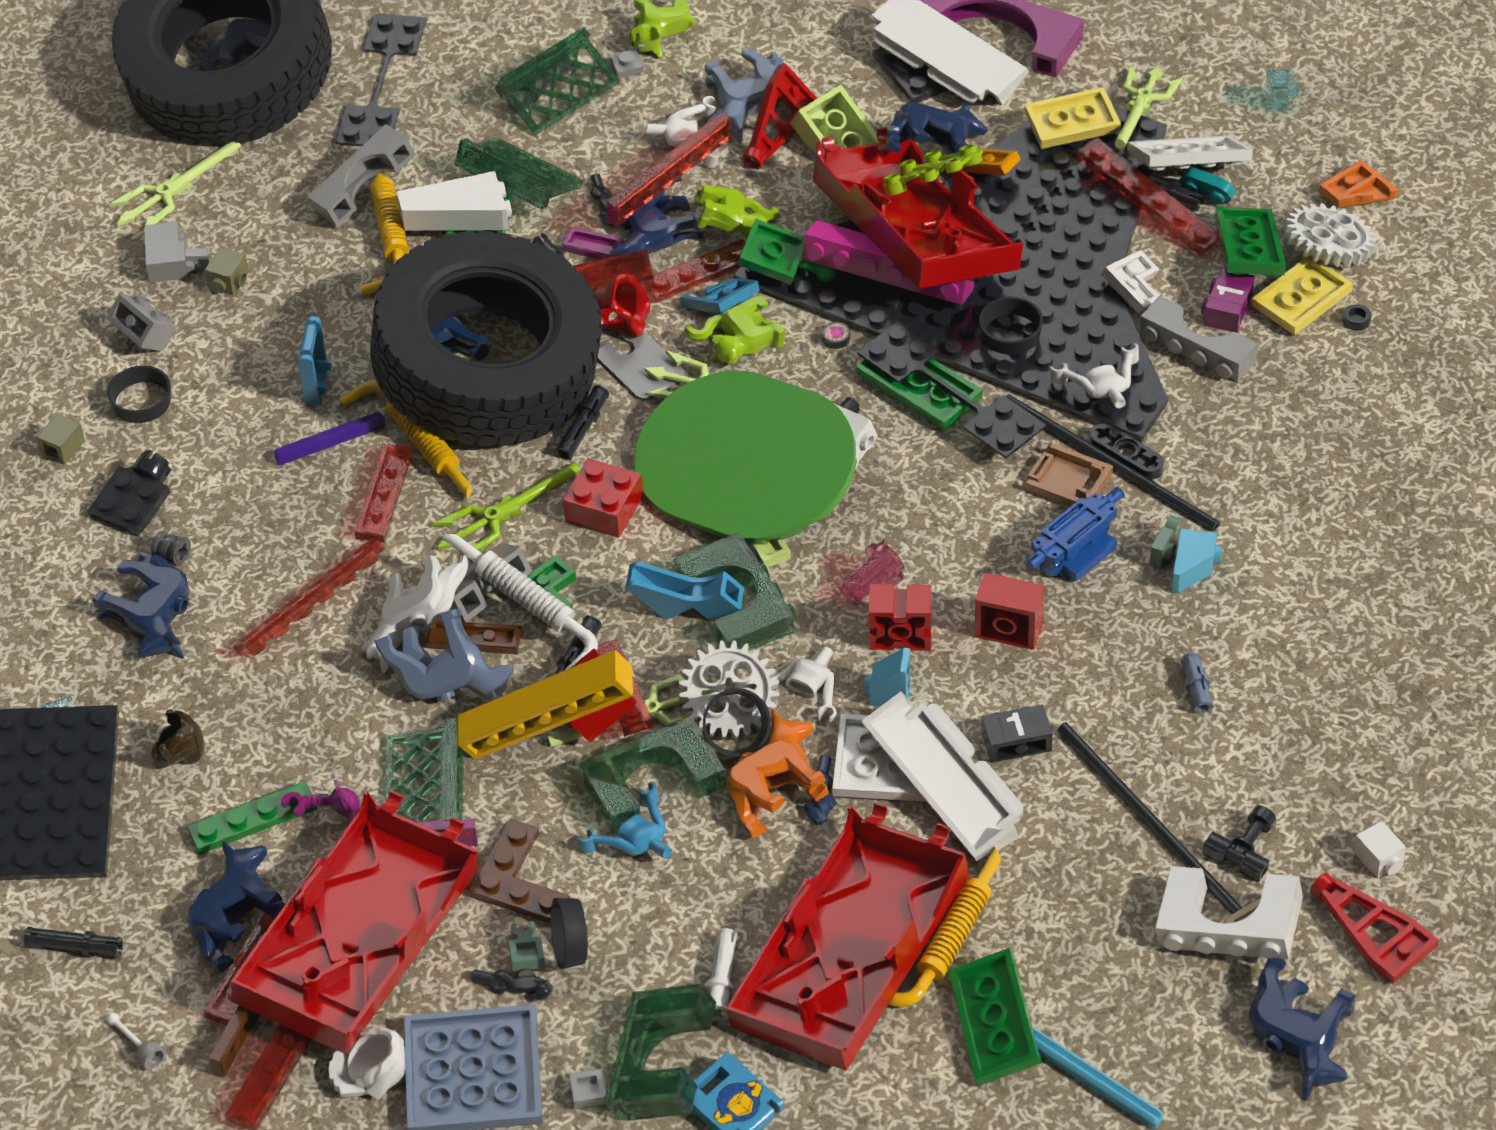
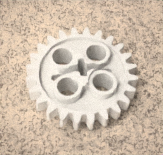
(1329, 235)
(724, 663)

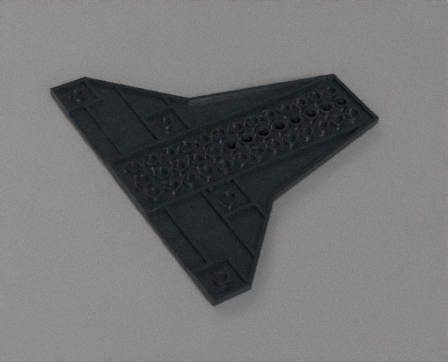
(1058, 273)

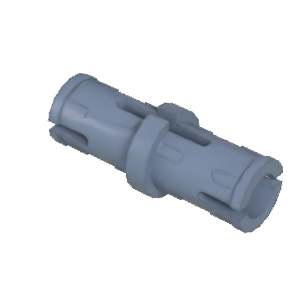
(1197, 683)

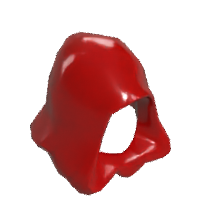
(625, 298)

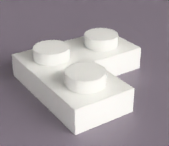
(1129, 280)

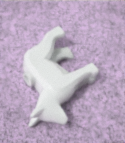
(416, 606)

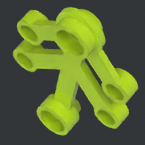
(934, 165)

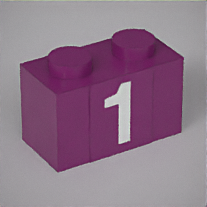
(1228, 300)

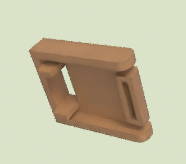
(1066, 475)

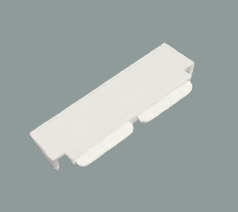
(951, 52)
(940, 767)

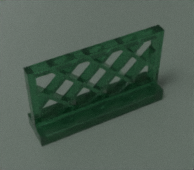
(541, 65)
(519, 170)
(450, 771)

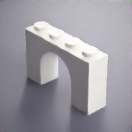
(1262, 934)

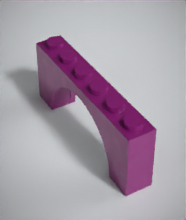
(1052, 31)

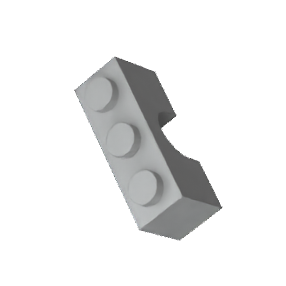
(473, 588)

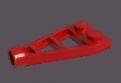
(795, 96)
(1395, 956)

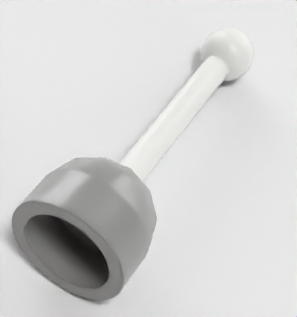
(146, 1050)

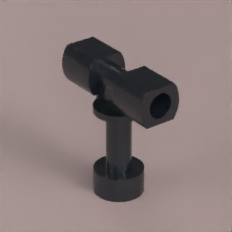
(1241, 849)

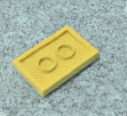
(1072, 117)
(1302, 295)

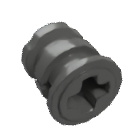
(171, 547)

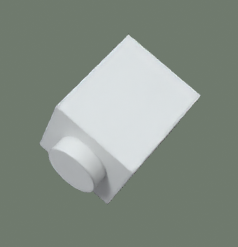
(1380, 850)

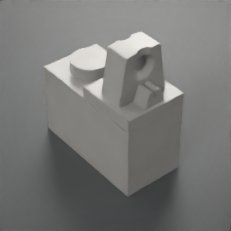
(168, 253)

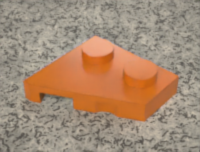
(1357, 186)

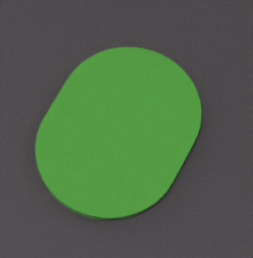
(746, 456)

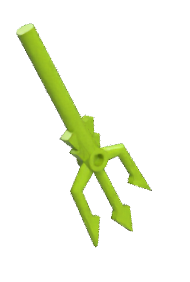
(503, 510)

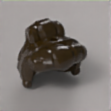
(178, 741)

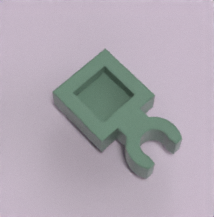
(1164, 545)
(526, 949)

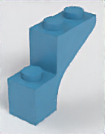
(675, 593)

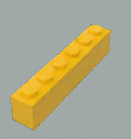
(545, 705)

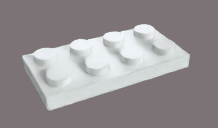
(1188, 151)

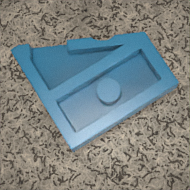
(722, 296)

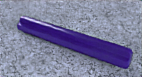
(329, 438)

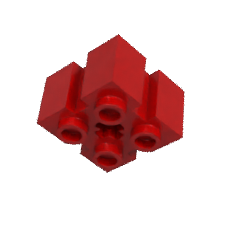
(900, 617)

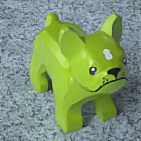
(658, 23)

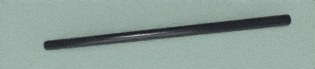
(1121, 468)
(1147, 816)

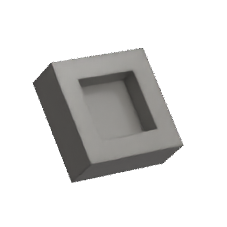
(627, 63)
(588, 1088)

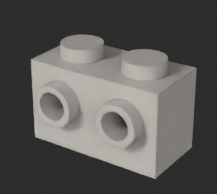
(141, 322)

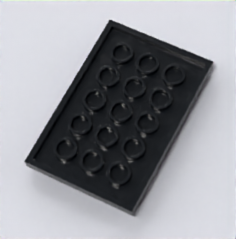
(56, 791)

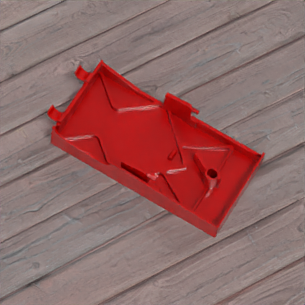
(924, 230)
(355, 924)
(848, 939)

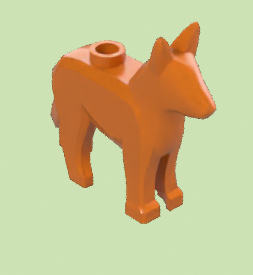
(770, 768)

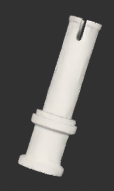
(720, 982)

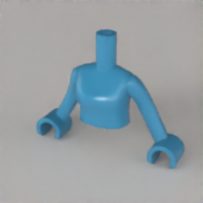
(636, 833)

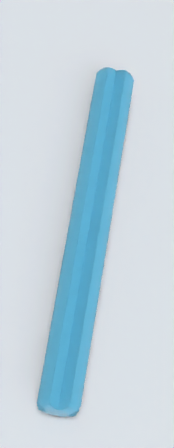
(1098, 1081)

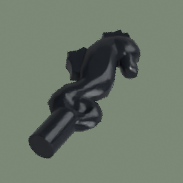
(602, 194)
(525, 983)

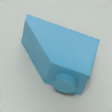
(1194, 558)
(889, 678)

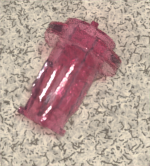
(879, 568)

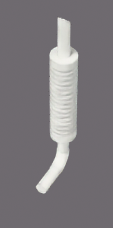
(525, 592)

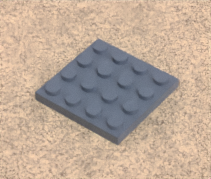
(473, 1069)

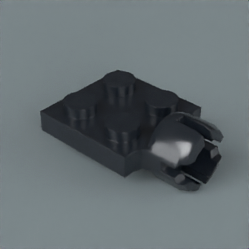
(133, 494)

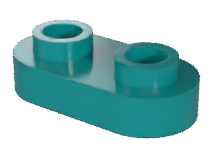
(1213, 187)

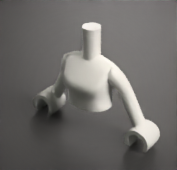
(678, 130)
(1102, 380)
(807, 677)

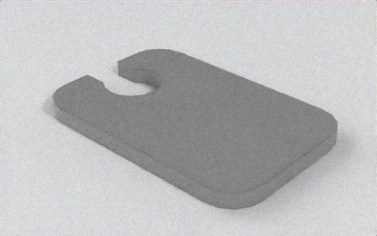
(630, 367)

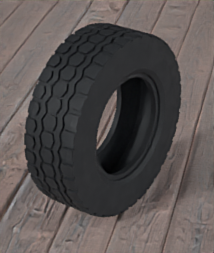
(228, 102)
(472, 398)

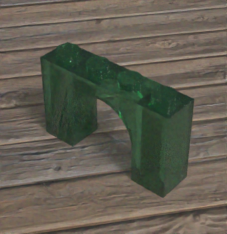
(762, 620)
(676, 745)
(649, 1020)

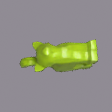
(726, 210)
(744, 329)

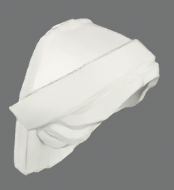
(370, 1066)

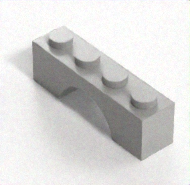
(382, 153)
(1226, 354)

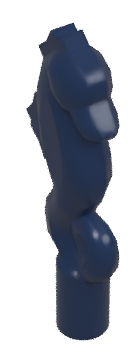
(820, 810)

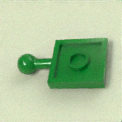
(778, 254)

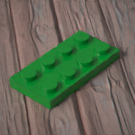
(1250, 241)
(924, 395)
(994, 1016)

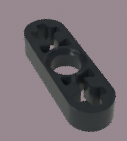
(1123, 441)

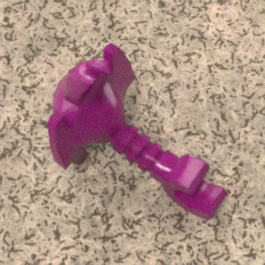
(341, 800)

